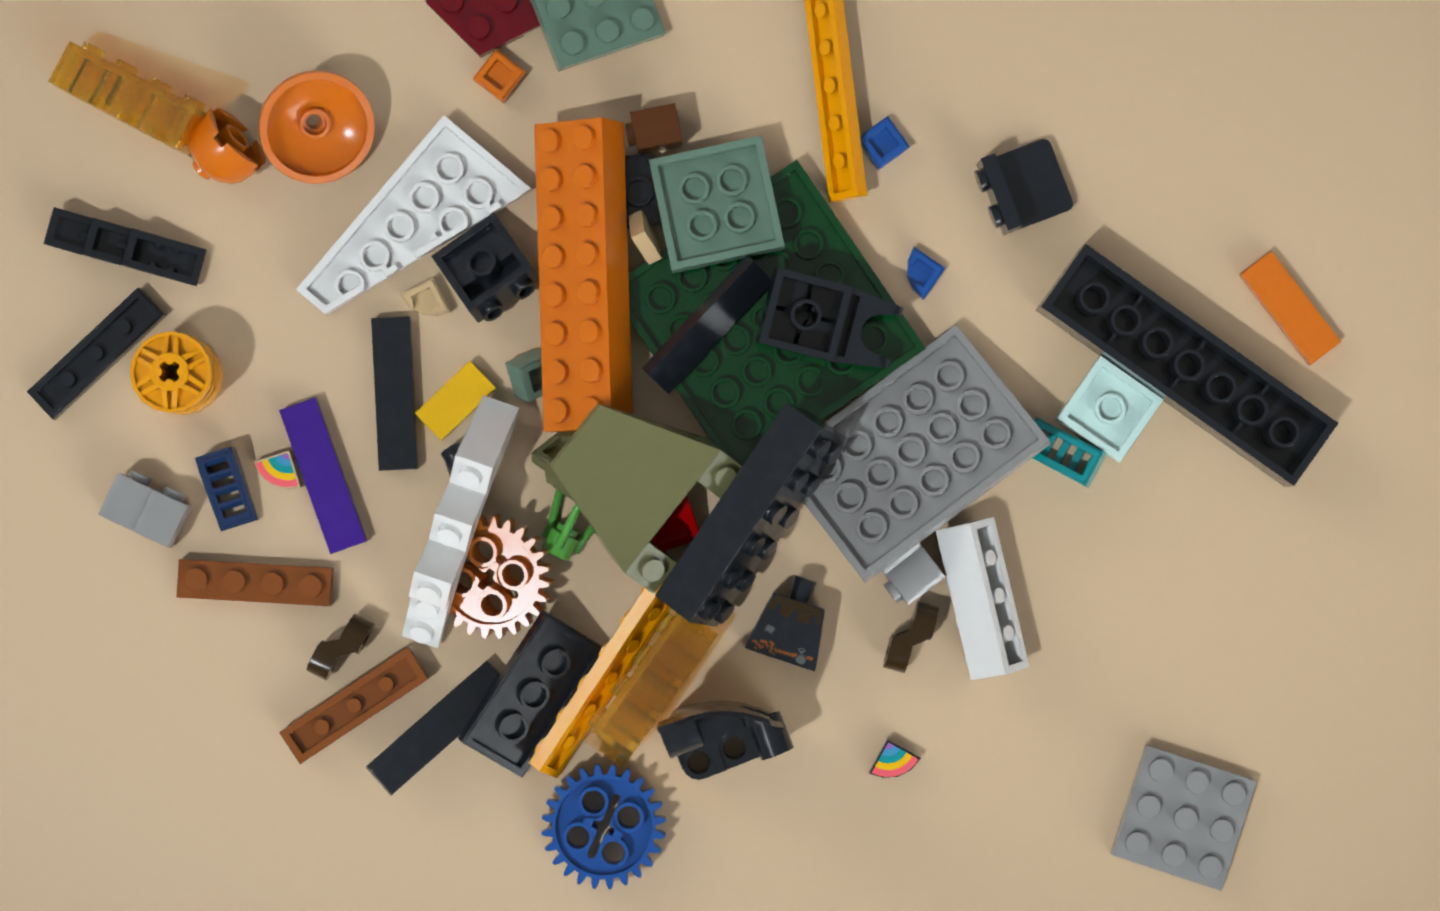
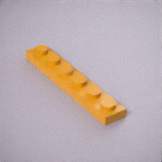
(836, 99)
(594, 688)

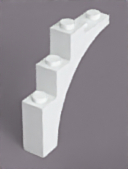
(457, 519)

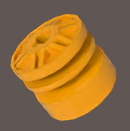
(198, 373)

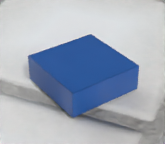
(883, 143)

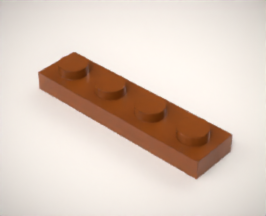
(254, 582)
(354, 705)

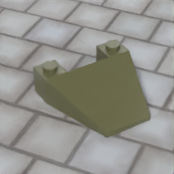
(631, 478)

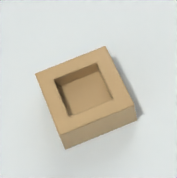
(645, 237)

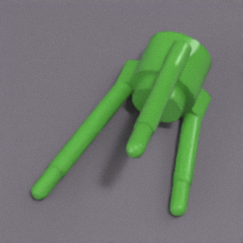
(563, 539)

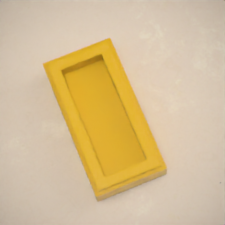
(455, 400)

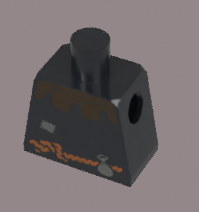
(790, 626)

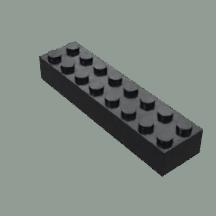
(1187, 366)

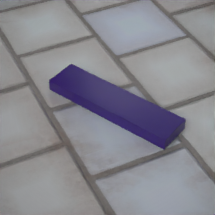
(323, 475)

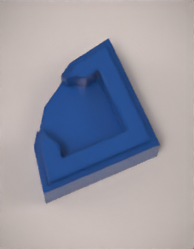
(922, 272)

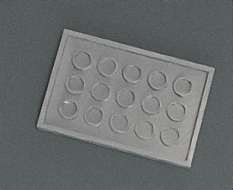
(920, 452)

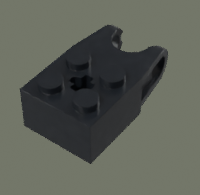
(836, 319)

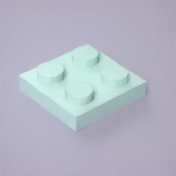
(1109, 409)

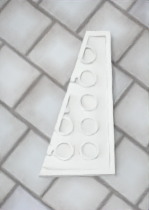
(426, 203)

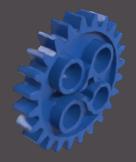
(635, 839)

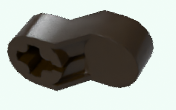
(351, 641)
(901, 644)

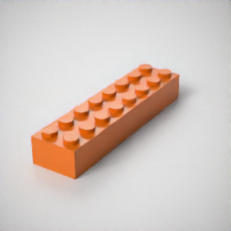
(582, 270)

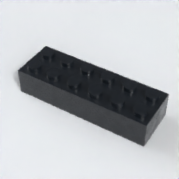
(751, 516)

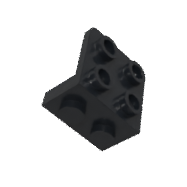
(1023, 186)

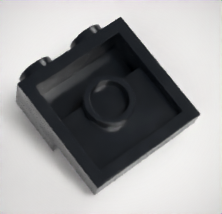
(486, 269)

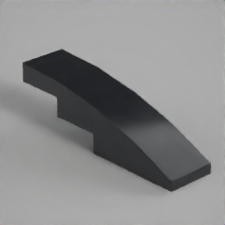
(124, 246)
(432, 731)

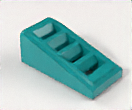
(1091, 468)

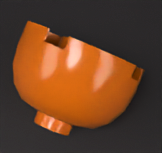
(222, 149)

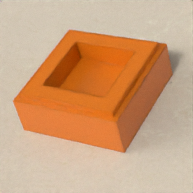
(499, 76)

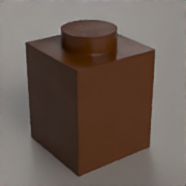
(654, 129)

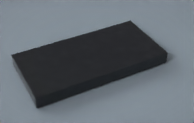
(530, 693)

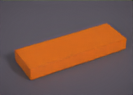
(1290, 308)

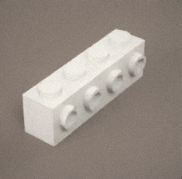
(982, 599)

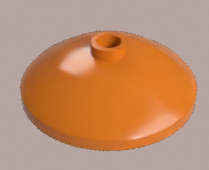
(320, 150)

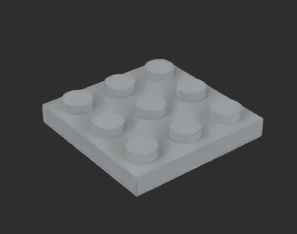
(1183, 817)

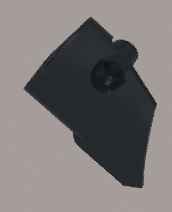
(710, 723)

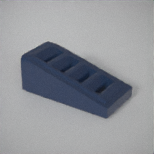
(208, 478)

